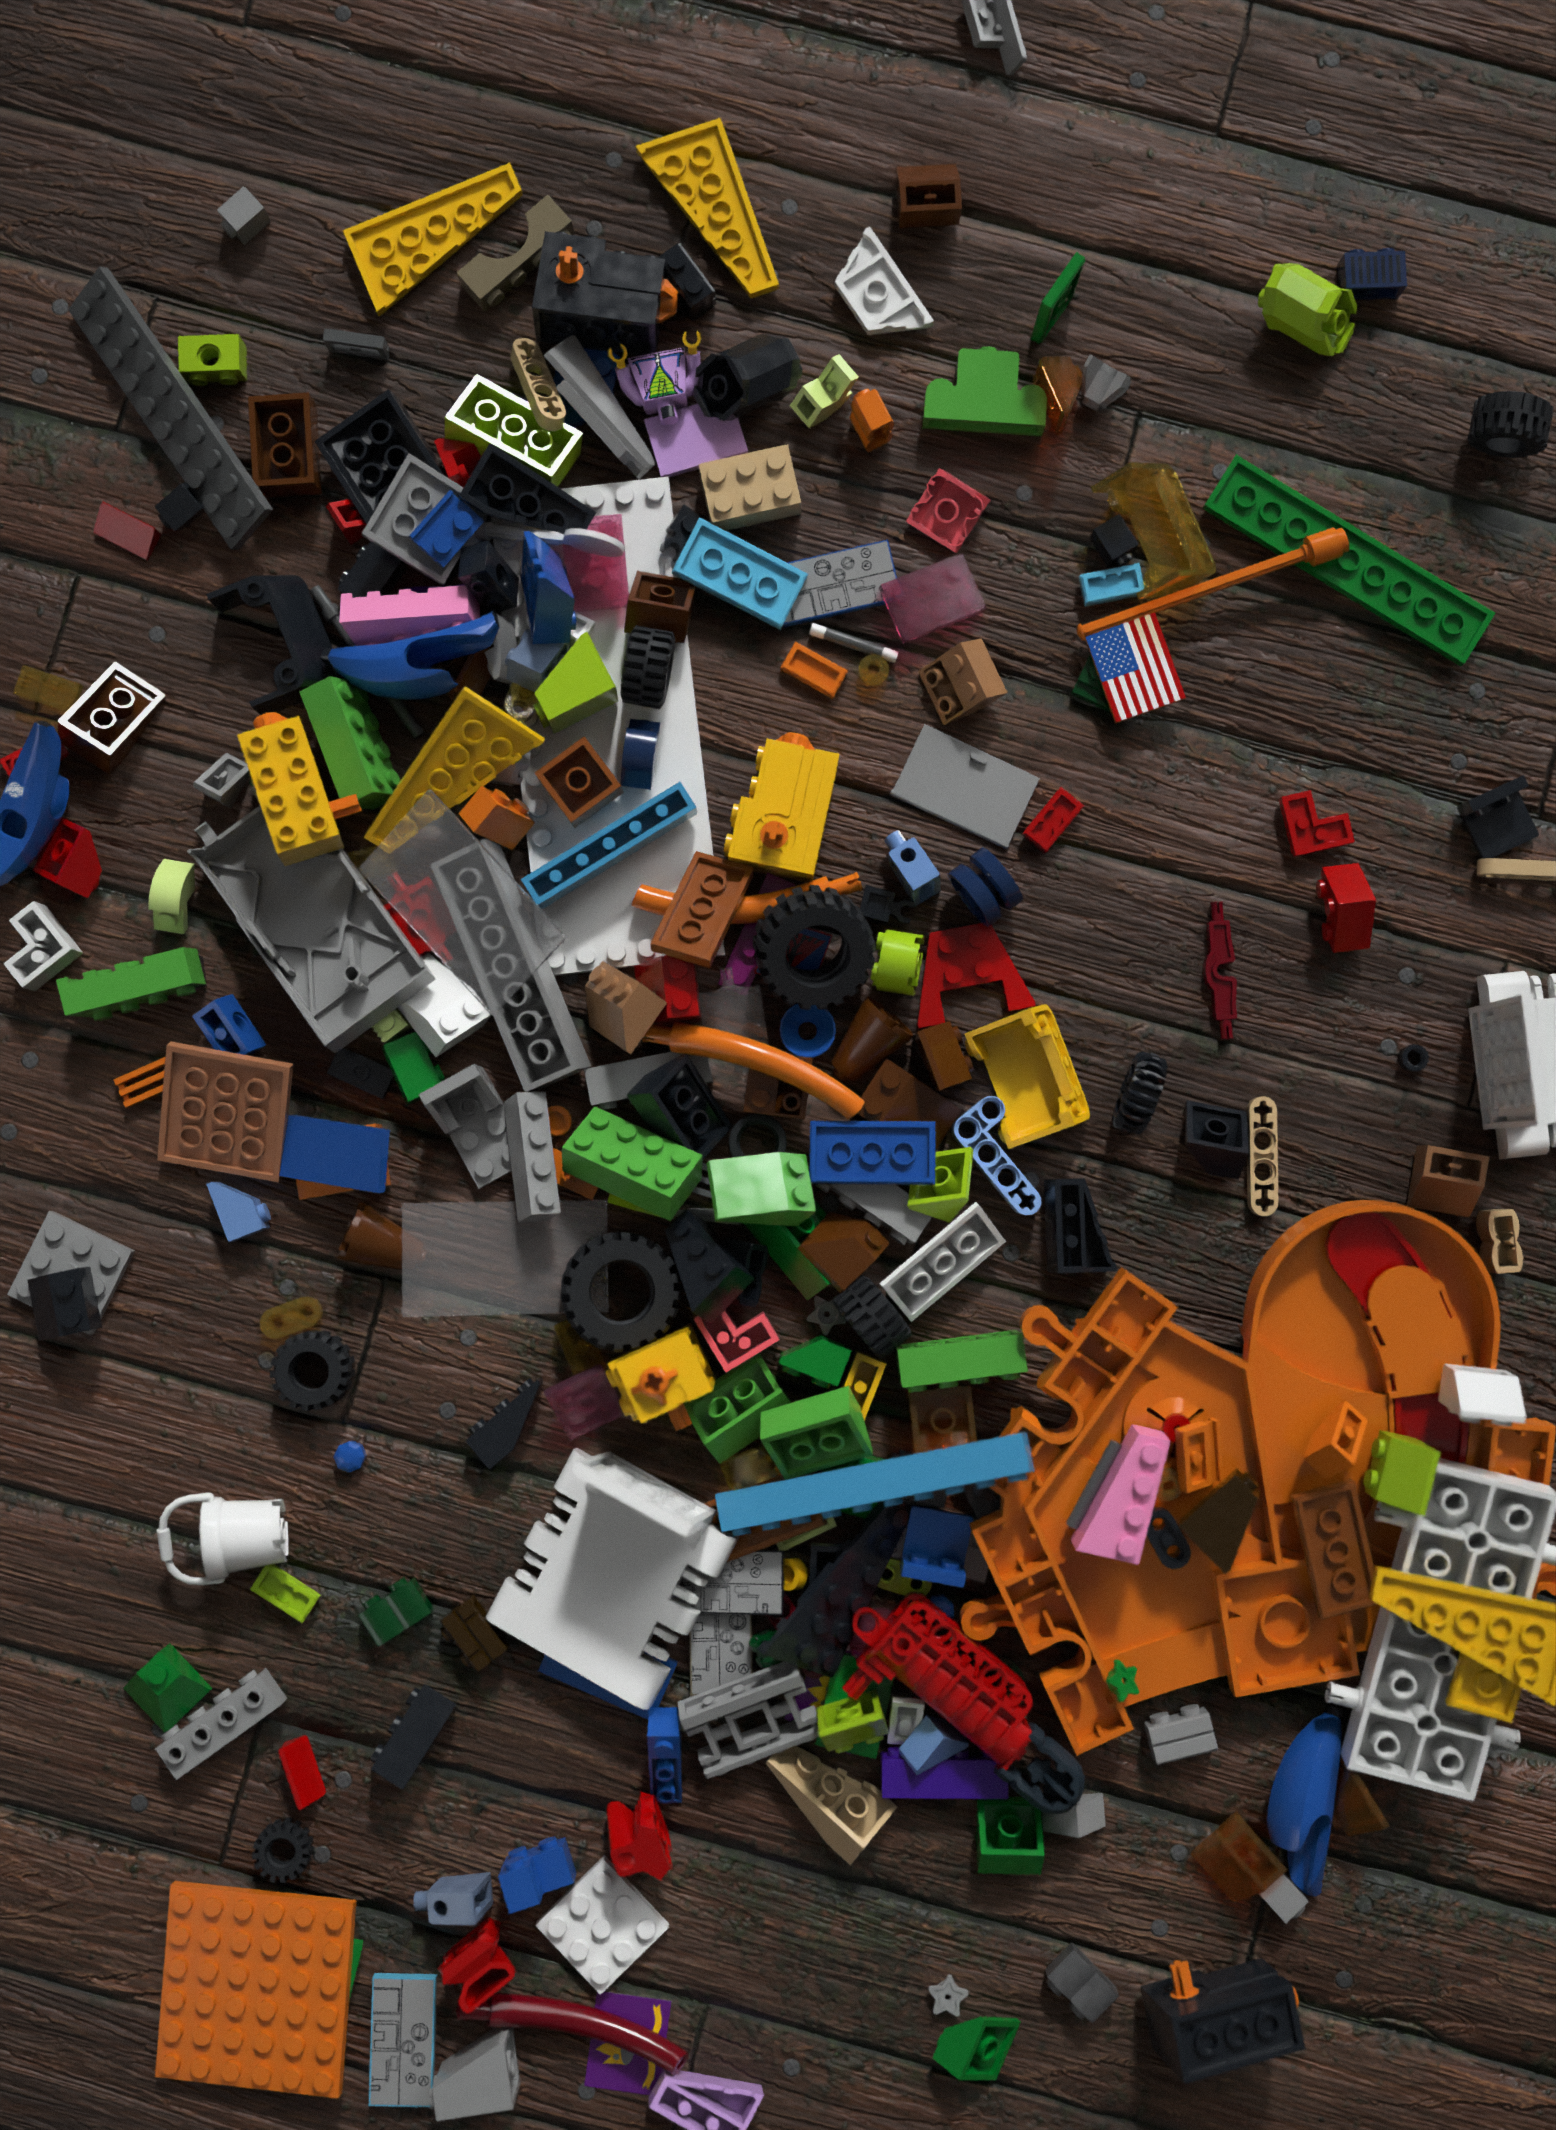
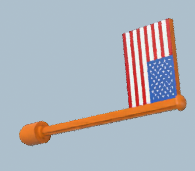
(1131, 646)

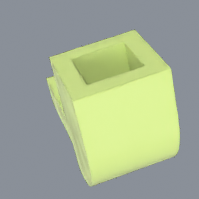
(825, 394)
(169, 895)

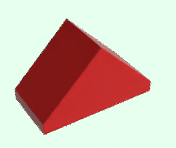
(347, 519)

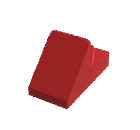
(458, 458)

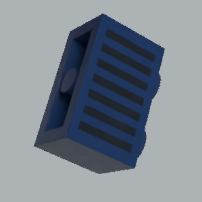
(1373, 273)

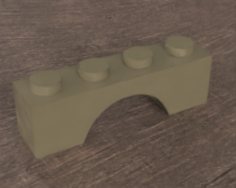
(491, 278)

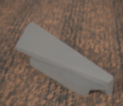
(598, 406)

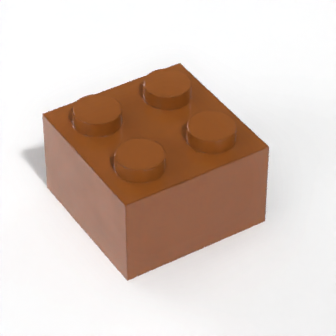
(579, 782)

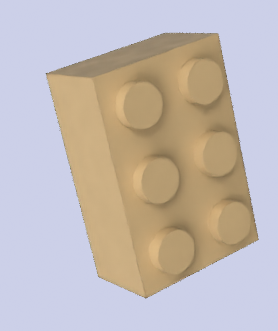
(750, 488)

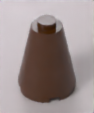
(869, 1040)
(371, 1239)

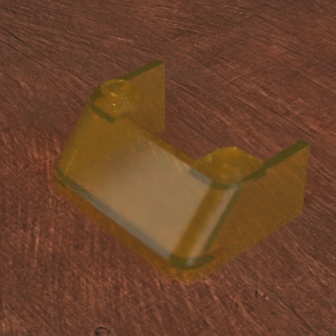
(1163, 525)

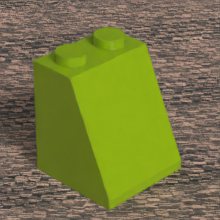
(575, 687)

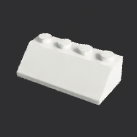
(943, 1262)

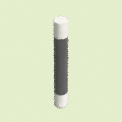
(853, 642)

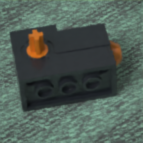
(600, 295)
(1221, 2018)

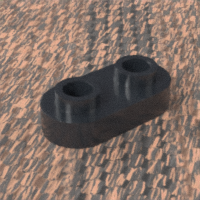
(1165, 1536)

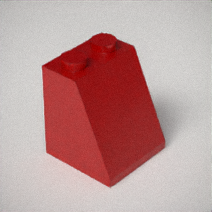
(674, 983)

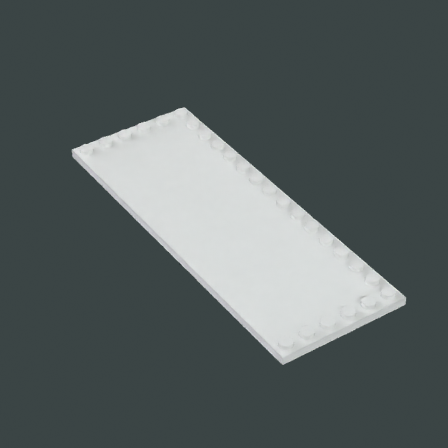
(600, 912)

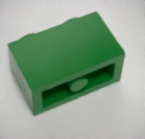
(412, 1066)

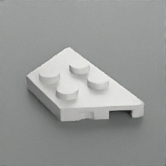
(879, 291)

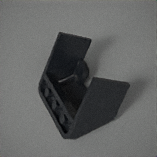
(300, 628)

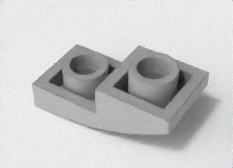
(502, 644)

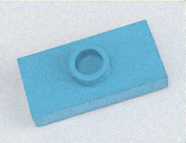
(1111, 584)

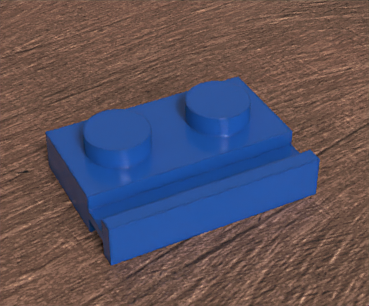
(446, 529)

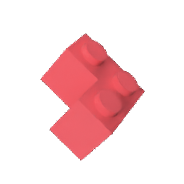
(737, 1344)

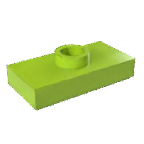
(285, 1592)

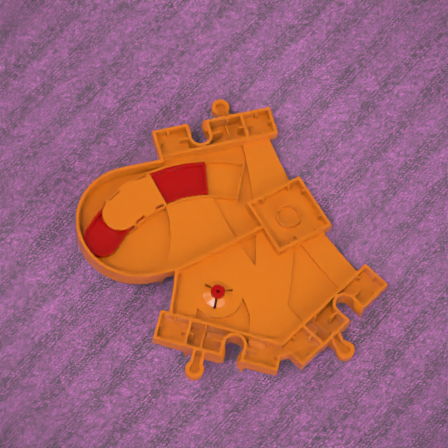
(1339, 1309)

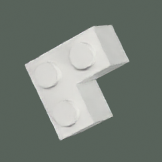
(47, 949)

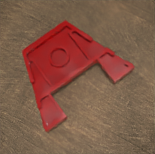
(967, 959)

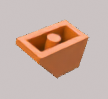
(1336, 1441)

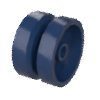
(985, 887)

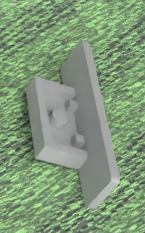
(996, 26)

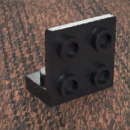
(1498, 819)

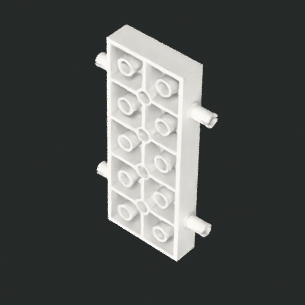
(1475, 1533)

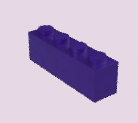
(958, 1777)

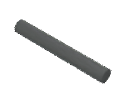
(1093, 1484)

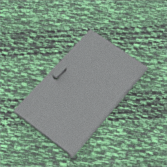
(962, 790)

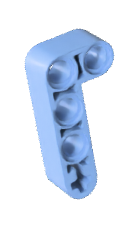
(1000, 1159)

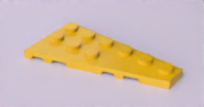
(459, 757)
(1492, 1627)

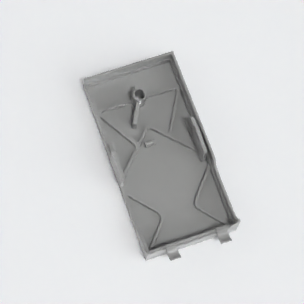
(314, 929)

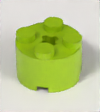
(898, 962)

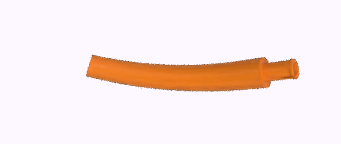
(751, 906)
(755, 1055)

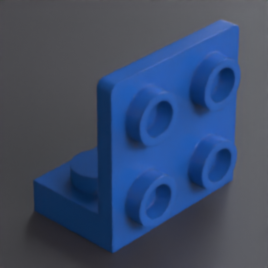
(936, 1546)

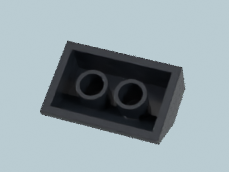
(680, 1106)

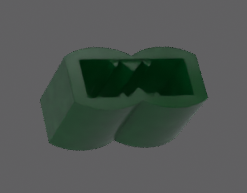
(395, 1611)

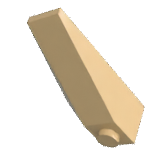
(836, 1805)

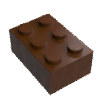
(283, 444)

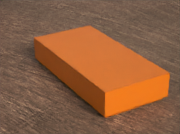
(814, 670)

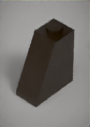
(1222, 1518)

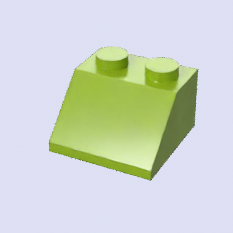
(1401, 1472)

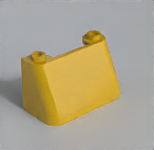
(1030, 1074)

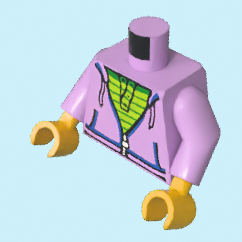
(660, 379)

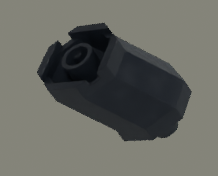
(747, 376)

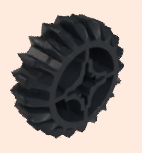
(1140, 1093)

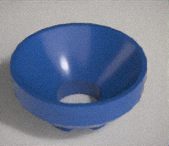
(807, 1048)

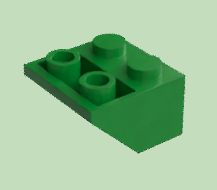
(819, 1358)

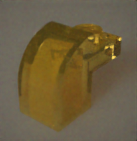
(749, 1468)

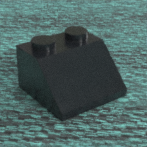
(64, 1303)

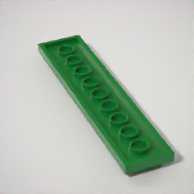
(1365, 574)

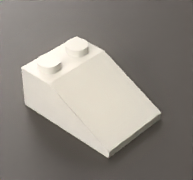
(443, 1010)

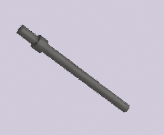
(331, 613)

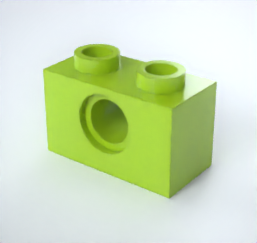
(198, 349)

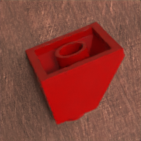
(70, 859)

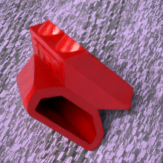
(639, 1838)
(478, 1964)

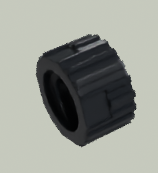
(1403, 1058)

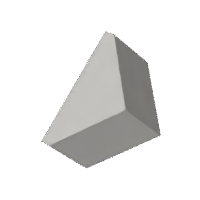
(224, 780)
(1079, 1821)

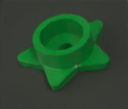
(1115, 1684)

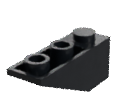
(502, 1432)

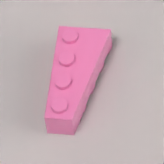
(405, 615)
(1125, 1501)

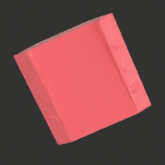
(948, 510)

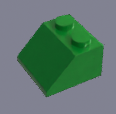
(1009, 1837)

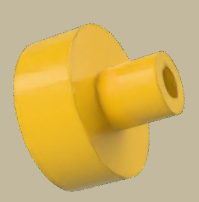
(795, 1574)

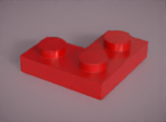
(1307, 832)

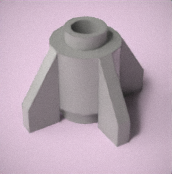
(1101, 384)

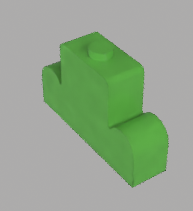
(985, 397)

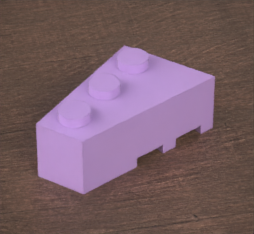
(705, 2101)

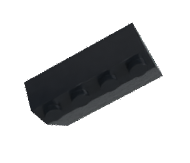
(371, 448)

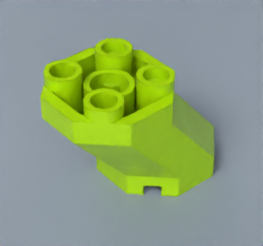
(1308, 308)

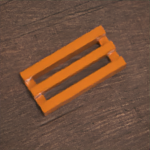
(125, 1091)

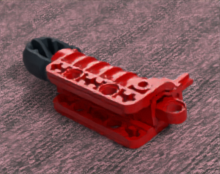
(965, 1696)

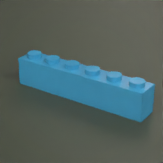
(610, 845)

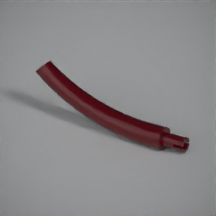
(580, 2020)

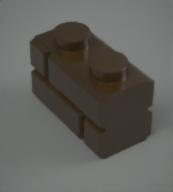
(473, 1634)

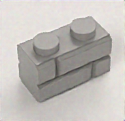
(1180, 1734)

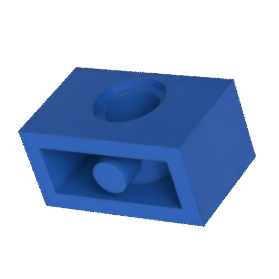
(229, 1027)

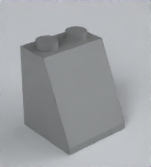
(478, 2077)

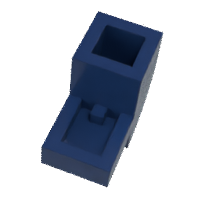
(639, 753)

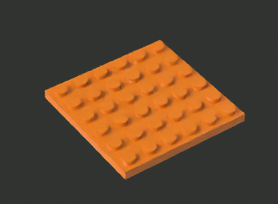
(256, 1989)

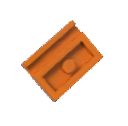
(1199, 1455)

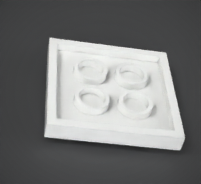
(602, 1925)

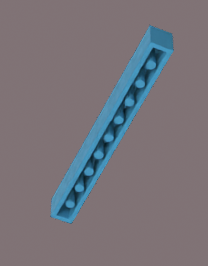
(875, 1482)

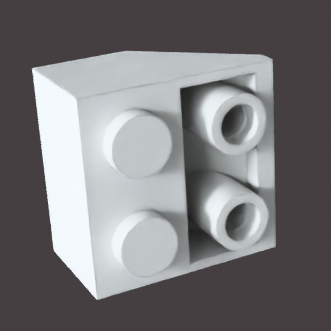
(1482, 1394)

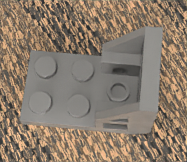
(475, 1119)

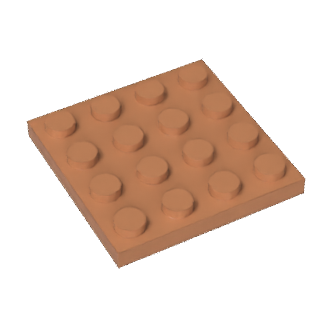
(224, 1111)

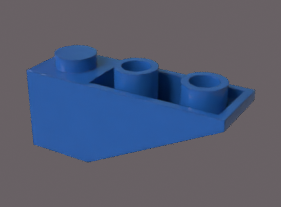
(665, 1754)

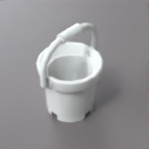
(231, 1536)

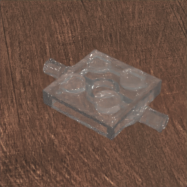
(735, 1010)

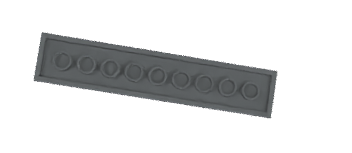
(170, 408)

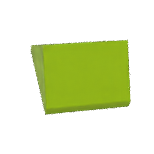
(950, 1188)

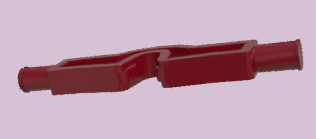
(1222, 988)

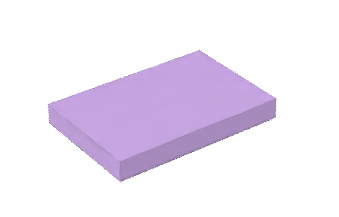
(693, 440)

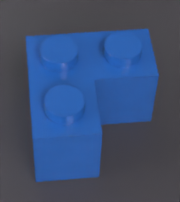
(534, 1872)

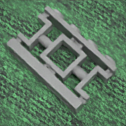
(741, 1698)

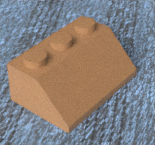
(620, 1006)

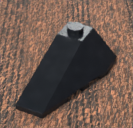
(517, 494)

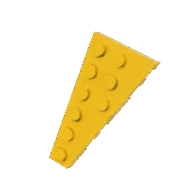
(708, 187)
(415, 239)

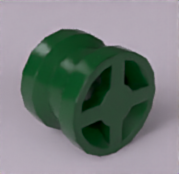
(755, 1641)

